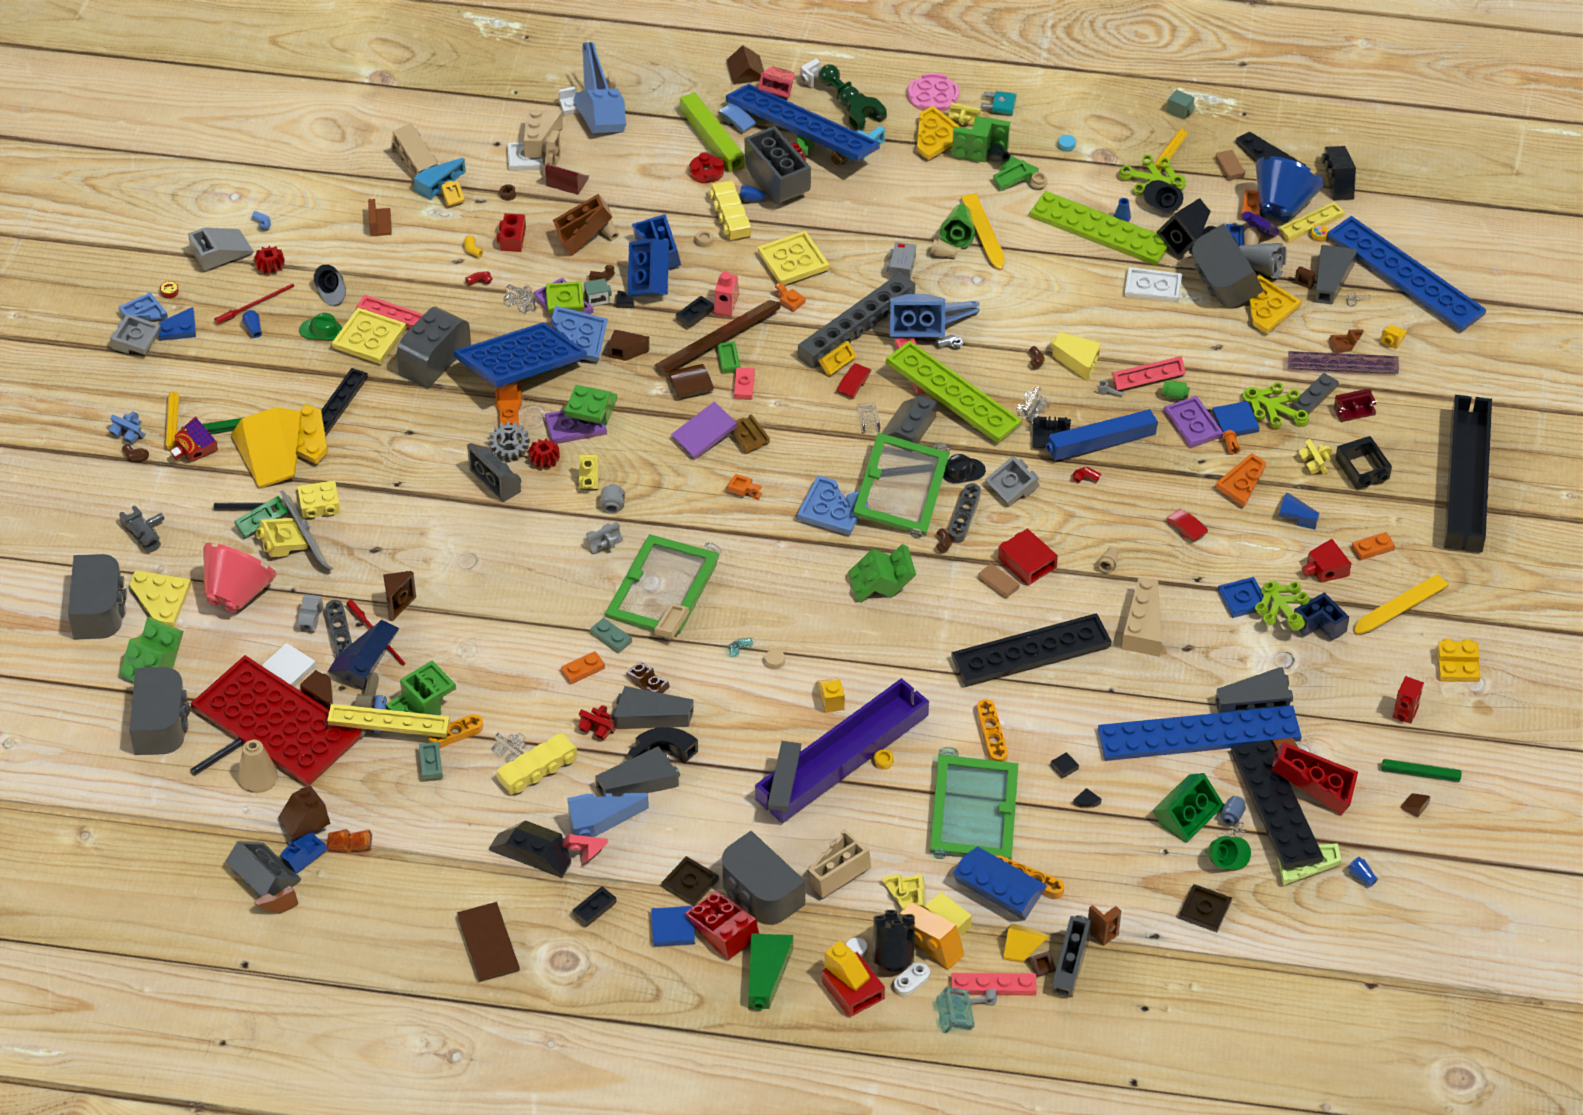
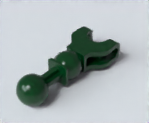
(857, 103)

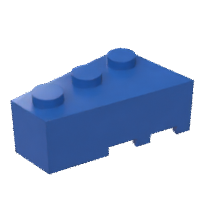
(658, 229)

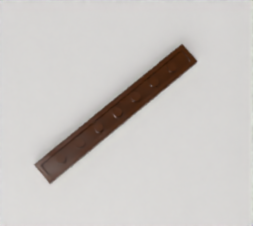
(717, 336)

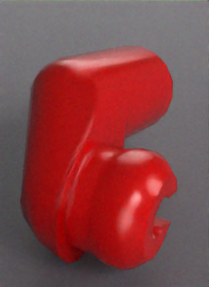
(485, 275)
(1085, 472)

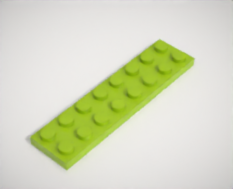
(1099, 227)
(953, 391)

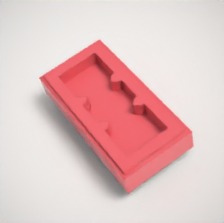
(744, 383)

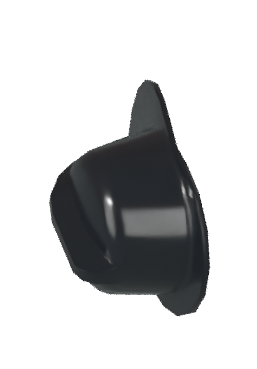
(1163, 195)
(330, 284)
(962, 468)

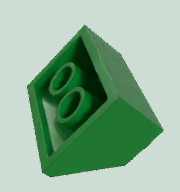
(1188, 806)

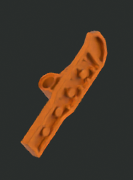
(509, 402)

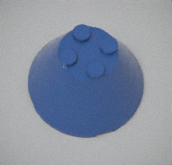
(1285, 187)

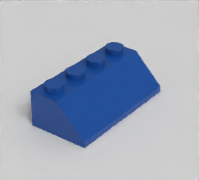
(999, 882)

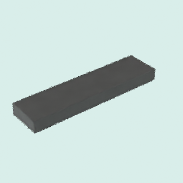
(784, 776)

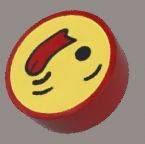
(169, 289)

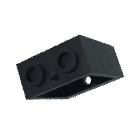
(1359, 448)

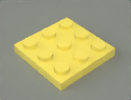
(793, 258)
(369, 335)

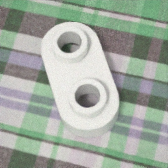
(913, 978)

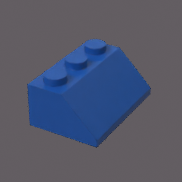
(648, 268)

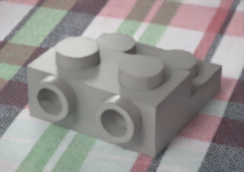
(134, 335)
(1013, 480)

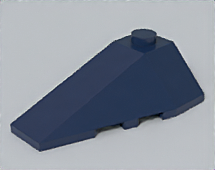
(364, 654)

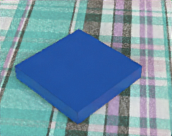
(1236, 417)
(1241, 596)
(672, 926)

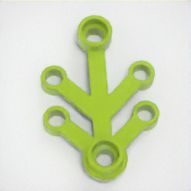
(1156, 175)
(1275, 404)
(1272, 590)

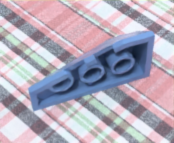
(595, 815)

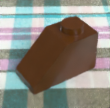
(318, 688)

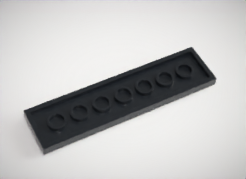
(1031, 649)
(1276, 805)

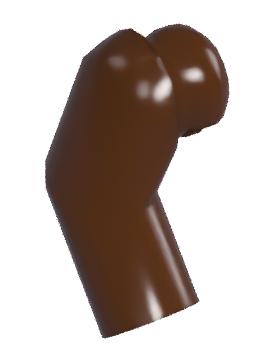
(608, 273)
(1038, 357)
(945, 542)

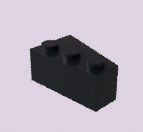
(1340, 172)

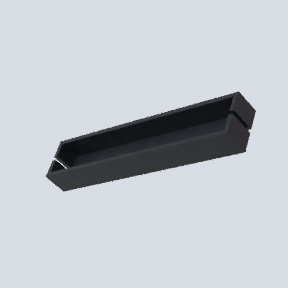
(1468, 474)

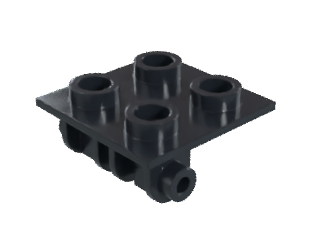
(1043, 428)

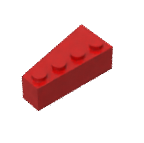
(1317, 776)

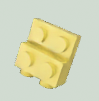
(319, 499)
(281, 536)

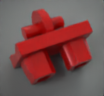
(603, 725)

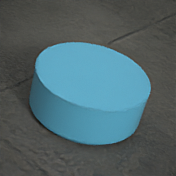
(1067, 142)

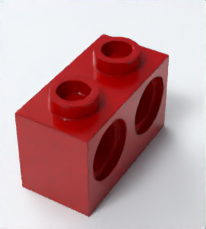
(512, 232)
(1408, 700)

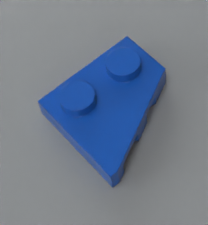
(178, 326)

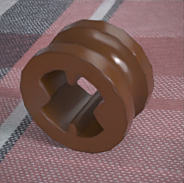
(507, 196)

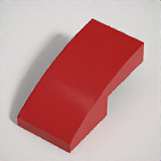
(853, 380)
(1188, 524)

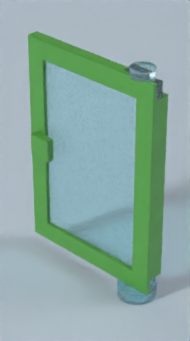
(973, 805)

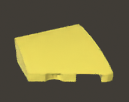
(906, 889)

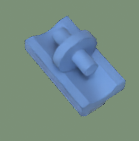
(128, 425)

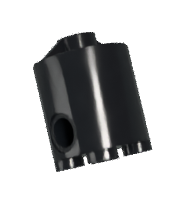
(893, 940)

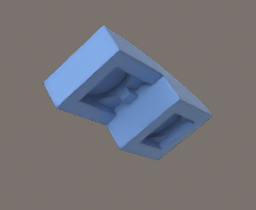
(739, 118)

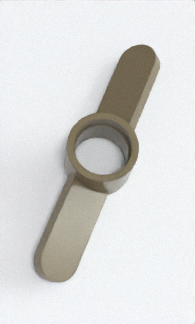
(367, 699)

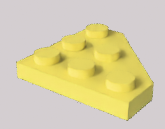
(160, 594)

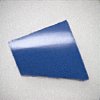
(1297, 510)
(302, 851)

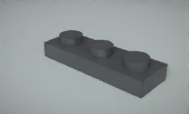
(1315, 393)

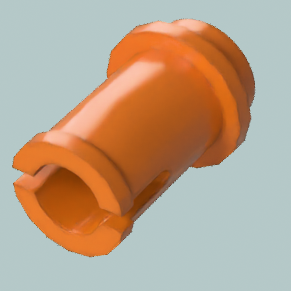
(1231, 442)

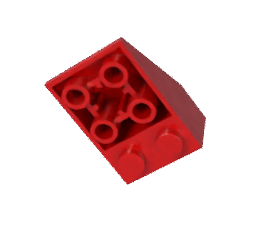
(723, 924)

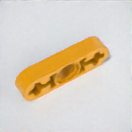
(459, 724)

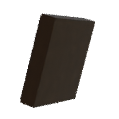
(690, 881)
(1205, 908)

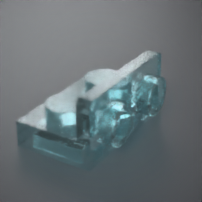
(954, 1009)

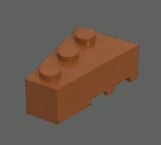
(582, 223)

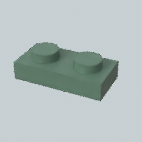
(611, 635)
(430, 760)

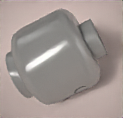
(612, 498)

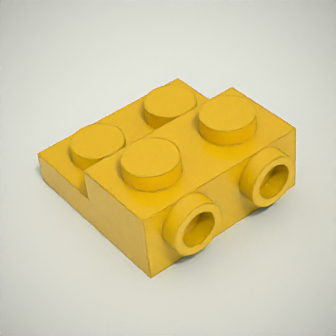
(1458, 660)

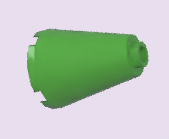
(958, 227)

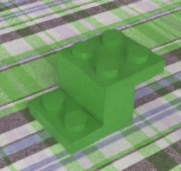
(975, 142)
(591, 404)
(882, 573)
(154, 648)
(423, 691)

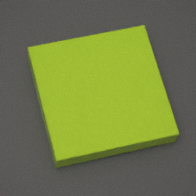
(565, 295)

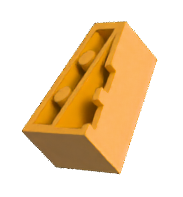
(936, 936)

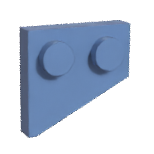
(144, 307)

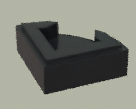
(624, 300)
(1087, 798)

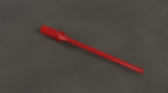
(232, 313)
(361, 615)

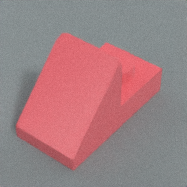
(588, 845)

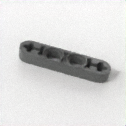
(964, 512)
(342, 630)

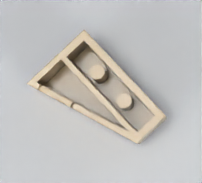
(538, 127)
(412, 149)
(839, 864)

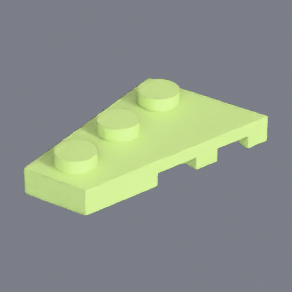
(1331, 859)

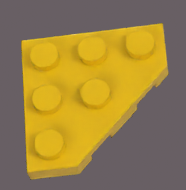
(934, 133)
(1271, 306)
(312, 435)

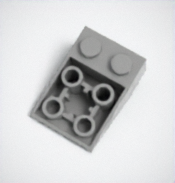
(218, 246)

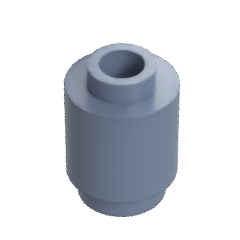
(1233, 810)

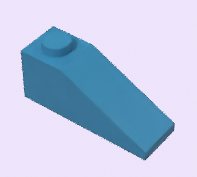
(430, 180)

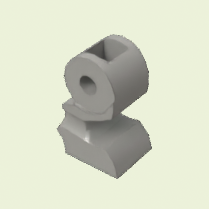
(309, 612)

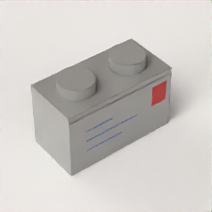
(902, 259)

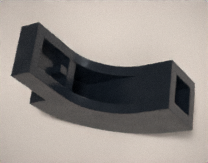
(670, 740)

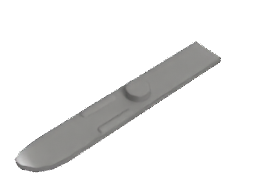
(304, 526)

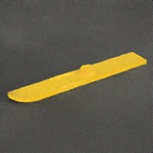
(984, 230)
(1400, 604)

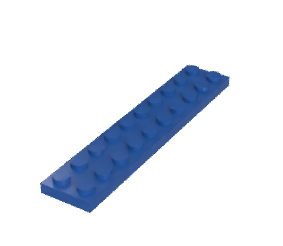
(803, 122)
(1407, 273)
(1197, 732)

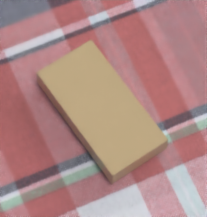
(671, 620)

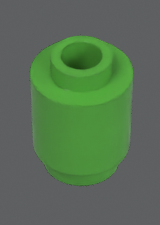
(1175, 390)

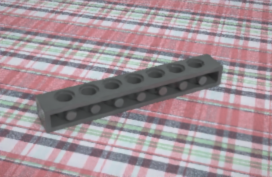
(854, 320)

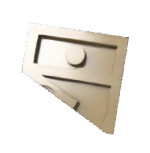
(553, 150)

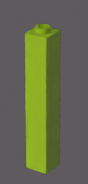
(712, 132)

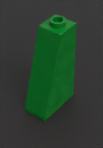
(767, 965)

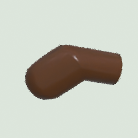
(135, 454)

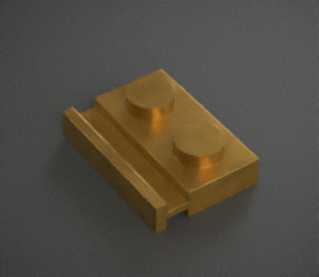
(750, 434)

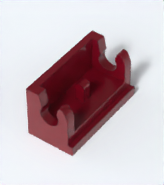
(1355, 405)

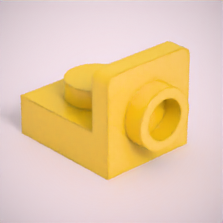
(452, 193)
(1393, 336)

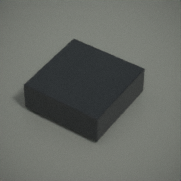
(1064, 765)

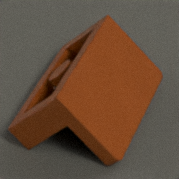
(379, 220)
(1104, 926)

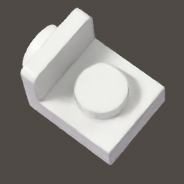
(809, 72)
(566, 101)

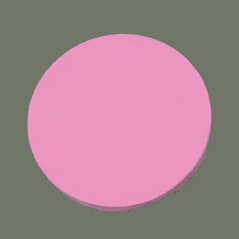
(933, 90)

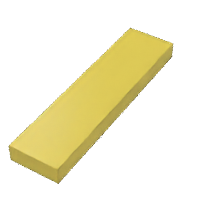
(1305, 223)

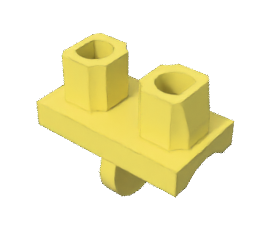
(963, 113)
(1311, 452)
(588, 471)

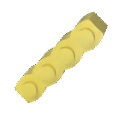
(730, 210)
(533, 765)

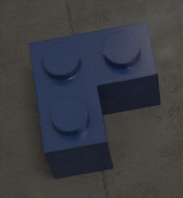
(1323, 614)

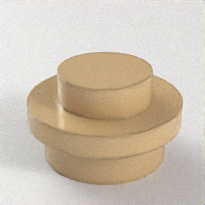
(1038, 180)

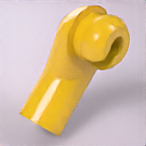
(469, 243)

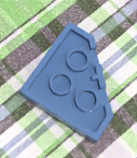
(581, 329)
(827, 507)

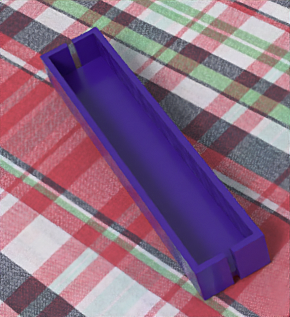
(849, 745)

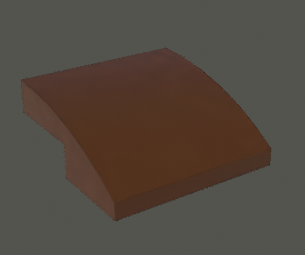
(690, 381)

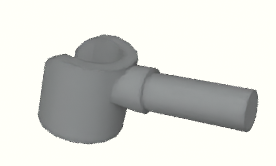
(1104, 389)
(990, 998)

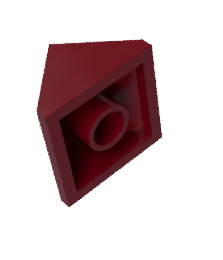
(565, 179)

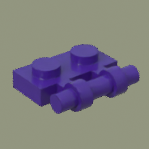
(1263, 225)

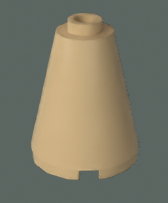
(256, 768)

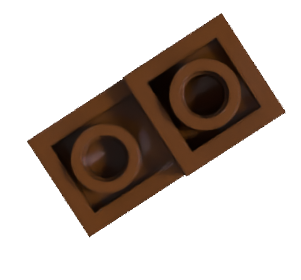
(646, 678)

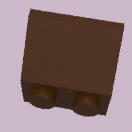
(304, 813)

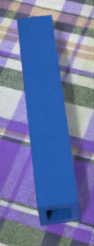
(1102, 434)

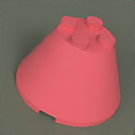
(233, 576)

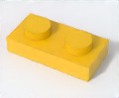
(837, 358)

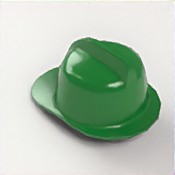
(320, 327)
(1229, 852)

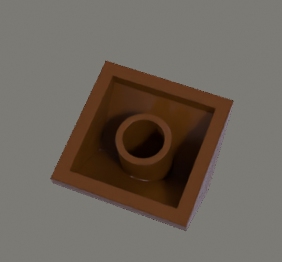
(744, 66)
(399, 592)

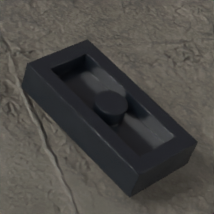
(695, 311)
(594, 906)

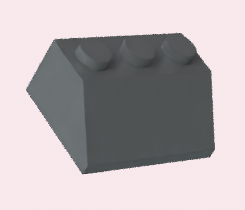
(912, 419)
(493, 472)
(261, 868)

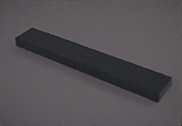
(342, 397)

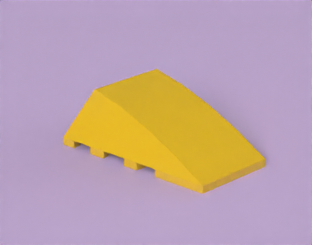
(269, 444)

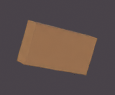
(1230, 164)
(998, 580)

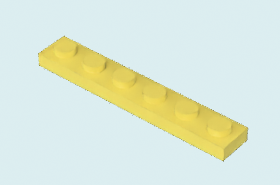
(388, 720)

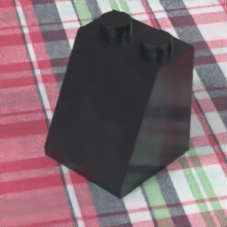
(1184, 227)

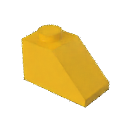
(831, 694)
(846, 965)

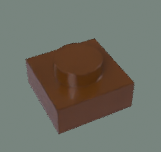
(1304, 277)

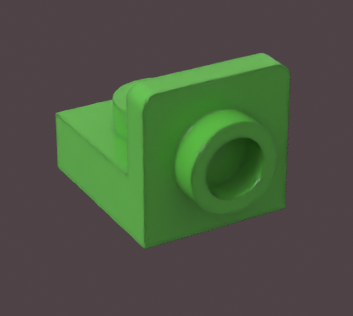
(805, 144)

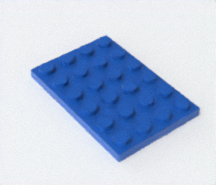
(520, 354)

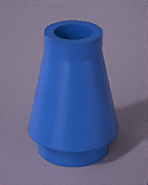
(751, 194)
(1123, 210)
(252, 322)
(1362, 871)

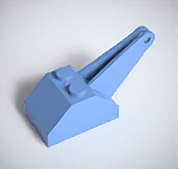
(599, 105)
(925, 315)

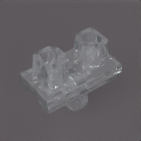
(522, 297)
(1033, 405)
(503, 745)

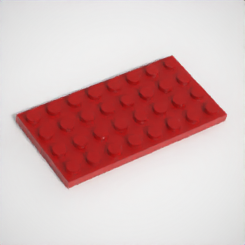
(289, 724)

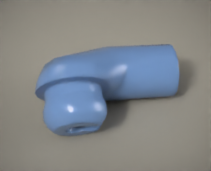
(264, 220)

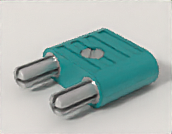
(1003, 102)

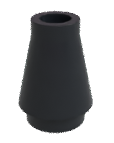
(998, 153)

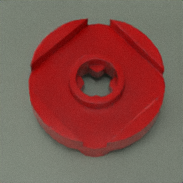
(704, 160)

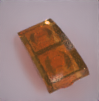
(346, 842)

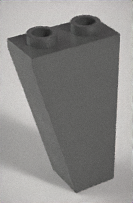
(1333, 270)
(1257, 692)
(651, 709)
(640, 774)
(1072, 955)

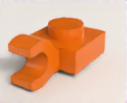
(790, 299)
(741, 485)

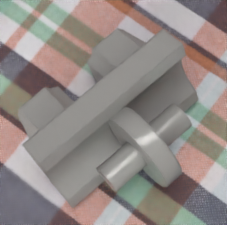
(604, 538)

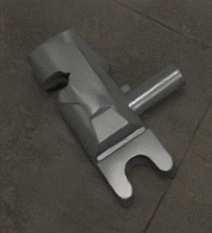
(142, 528)

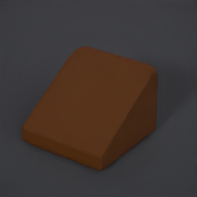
(1416, 803)
(1042, 963)

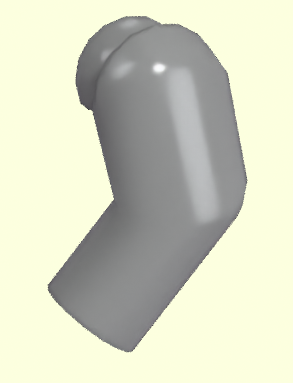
(951, 341)

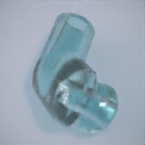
(739, 643)

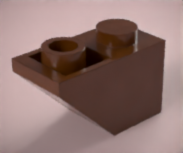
(627, 345)

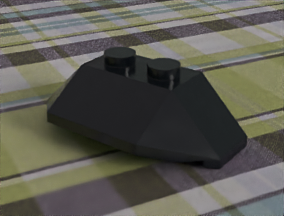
(534, 847)

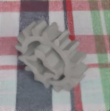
(509, 441)

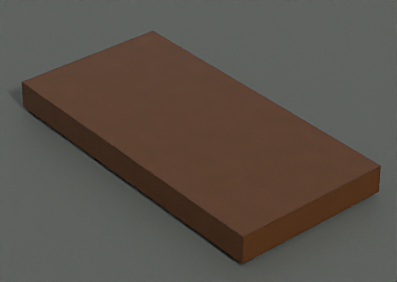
(488, 941)

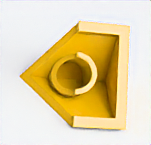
(1022, 942)

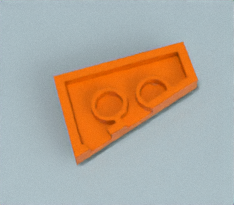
(1242, 479)

